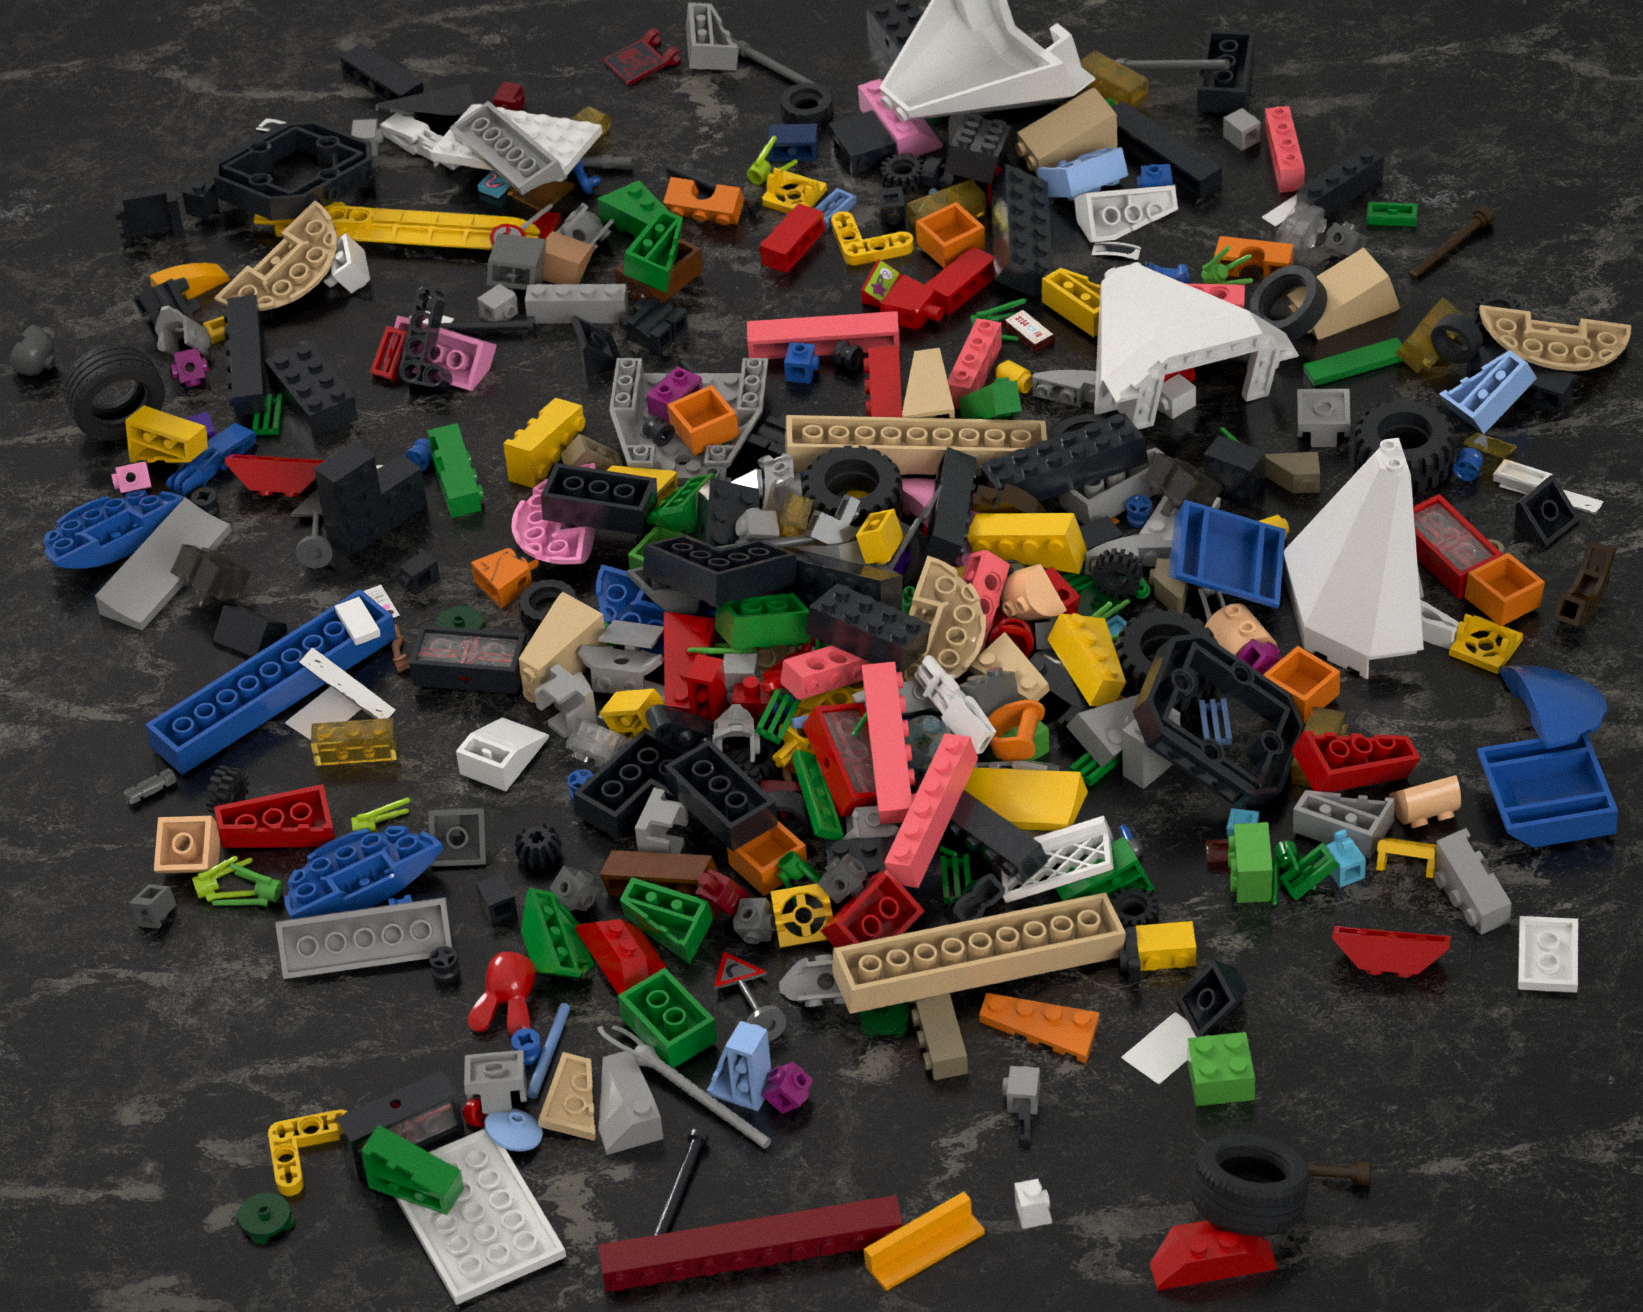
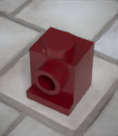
(510, 97)

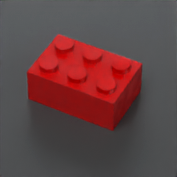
(874, 913)

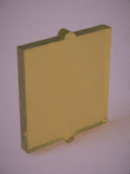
(1490, 445)

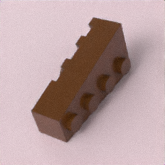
(667, 870)

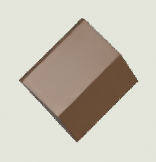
(565, 259)

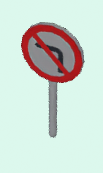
(511, 229)

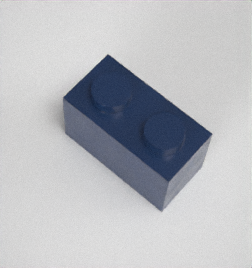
(793, 142)

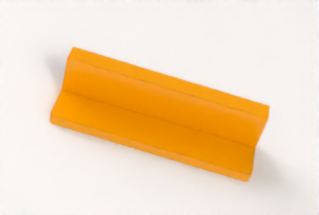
(923, 1242)

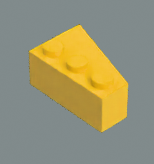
(1073, 298)
(163, 436)

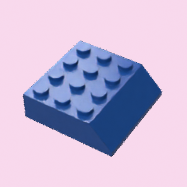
(1227, 553)
(1549, 792)

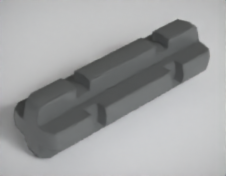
(150, 786)

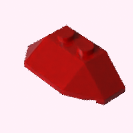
(273, 473)
(1390, 950)
(620, 952)
(1208, 1253)

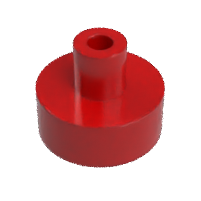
(473, 1113)

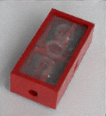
(1449, 544)
(841, 757)

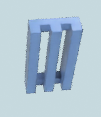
(845, 203)
(1213, 707)

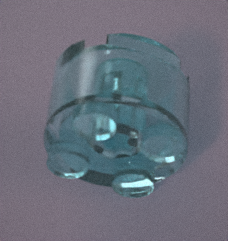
(925, 738)

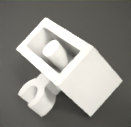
(348, 265)

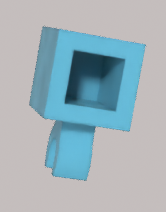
(1350, 859)

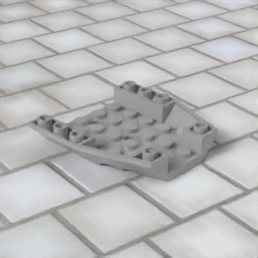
(630, 411)

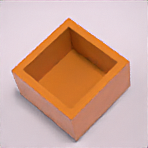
(949, 233)
(703, 419)
(1504, 589)
(1306, 679)
(759, 858)

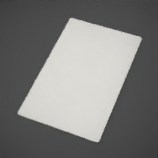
(327, 707)
(1162, 1049)

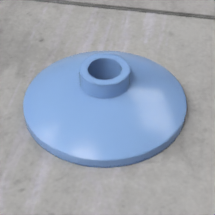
(513, 1130)

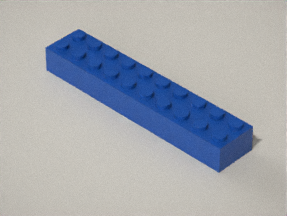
(260, 687)

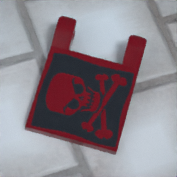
(641, 59)

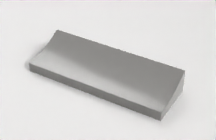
(507, 149)
(145, 580)
(362, 937)

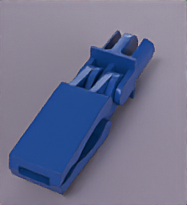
(196, 473)

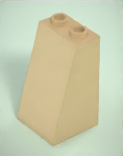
(1068, 132)
(1355, 294)
(928, 388)
(558, 640)

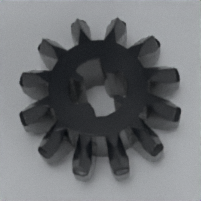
(538, 846)

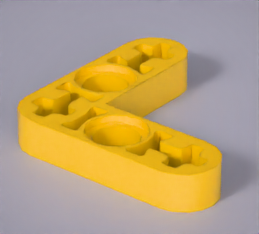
(857, 245)
(291, 1143)

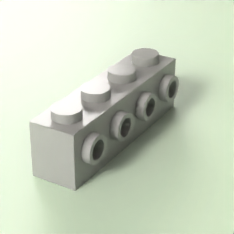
(588, 301)

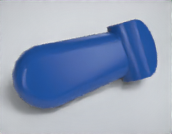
(583, 180)
(1180, 274)

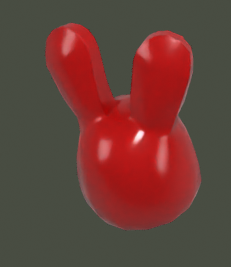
(1018, 630)
(507, 983)

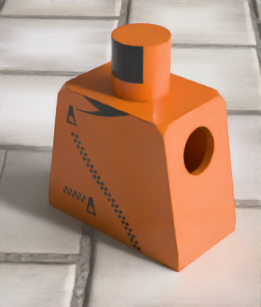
(503, 575)

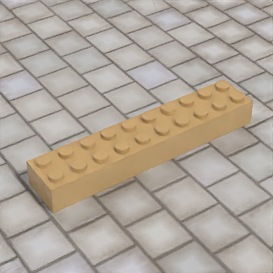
(910, 443)
(977, 952)

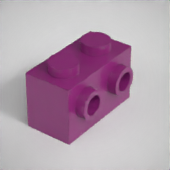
(673, 387)

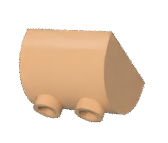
(1030, 595)
(1235, 627)
(1427, 800)
(186, 844)

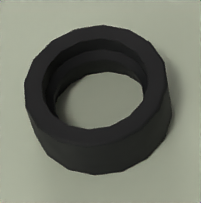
(1466, 329)
(794, 804)

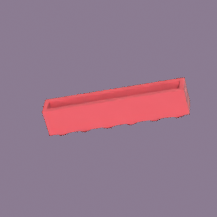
(869, 330)
(888, 742)
(931, 809)

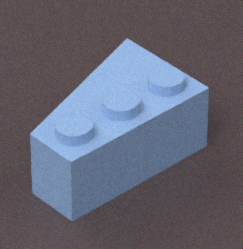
(1085, 174)
(1491, 391)
(743, 1067)

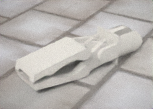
(412, 136)
(1437, 626)
(959, 711)

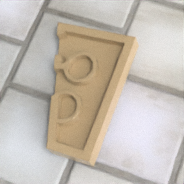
(1008, 656)
(570, 1099)

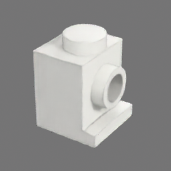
(1032, 1204)

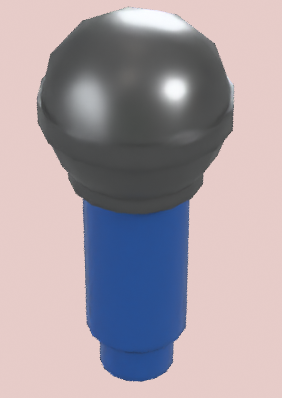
(1135, 845)

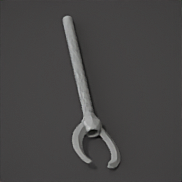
(646, 1056)

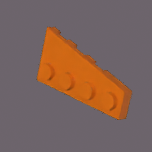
(1058, 1026)

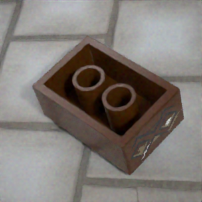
(686, 268)

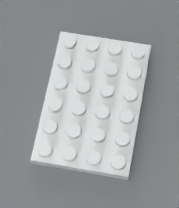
(561, 137)
(492, 1228)

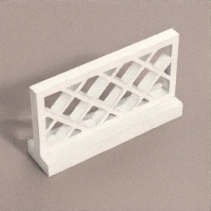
(1067, 847)

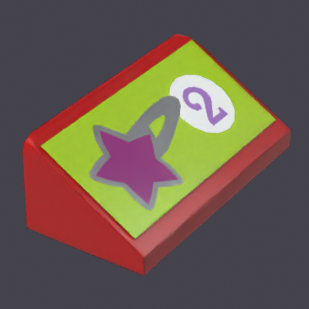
(879, 283)

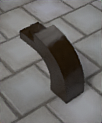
(1008, 501)
(1586, 593)

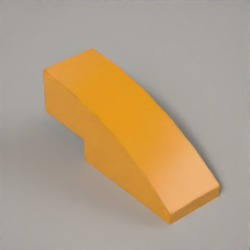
(199, 276)

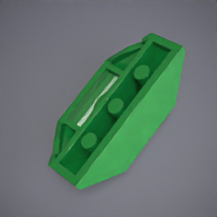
(679, 508)
(552, 937)

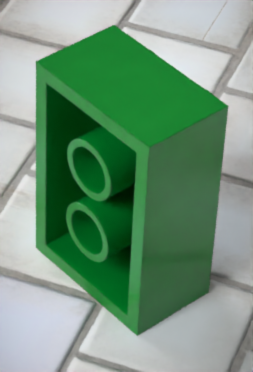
(763, 622)
(667, 1018)

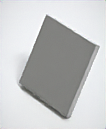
(632, 634)

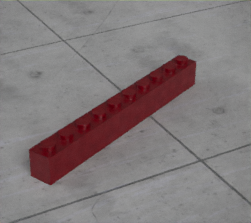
(748, 1243)

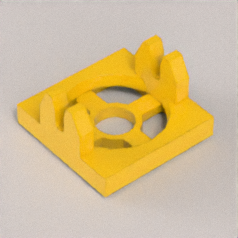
(813, 191)
(1470, 625)
(1406, 848)
(779, 899)

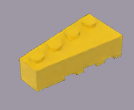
(542, 442)
(1031, 539)
(1088, 656)

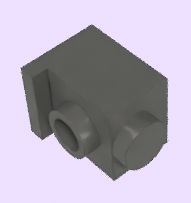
(152, 905)

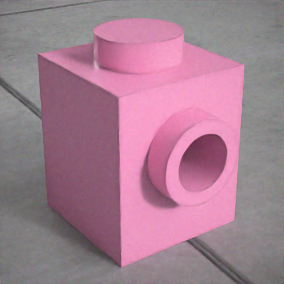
(142, 477)

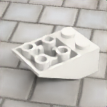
(499, 752)

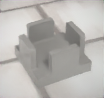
(1323, 415)
(569, 697)
(656, 820)
(494, 1078)

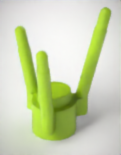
(761, 169)
(368, 820)
(206, 881)

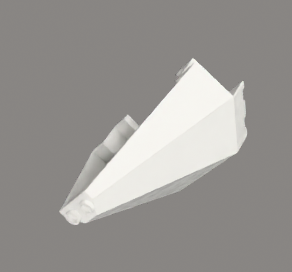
(976, 61)
(1165, 326)
(1358, 568)

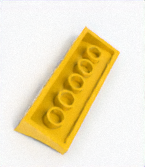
(1030, 797)

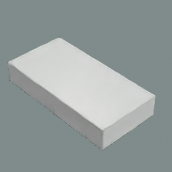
(1519, 475)
(357, 621)

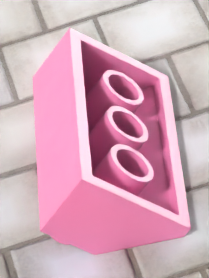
(910, 136)
(460, 354)

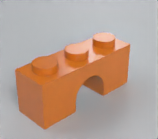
(721, 207)
(1265, 254)

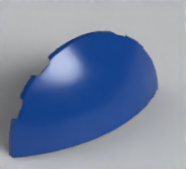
(107, 529)
(624, 601)
(1558, 702)
(359, 871)

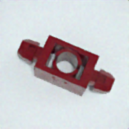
(720, 892)

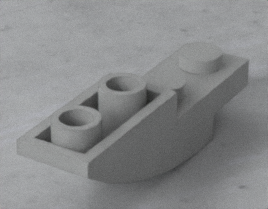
(1065, 386)
(1144, 546)

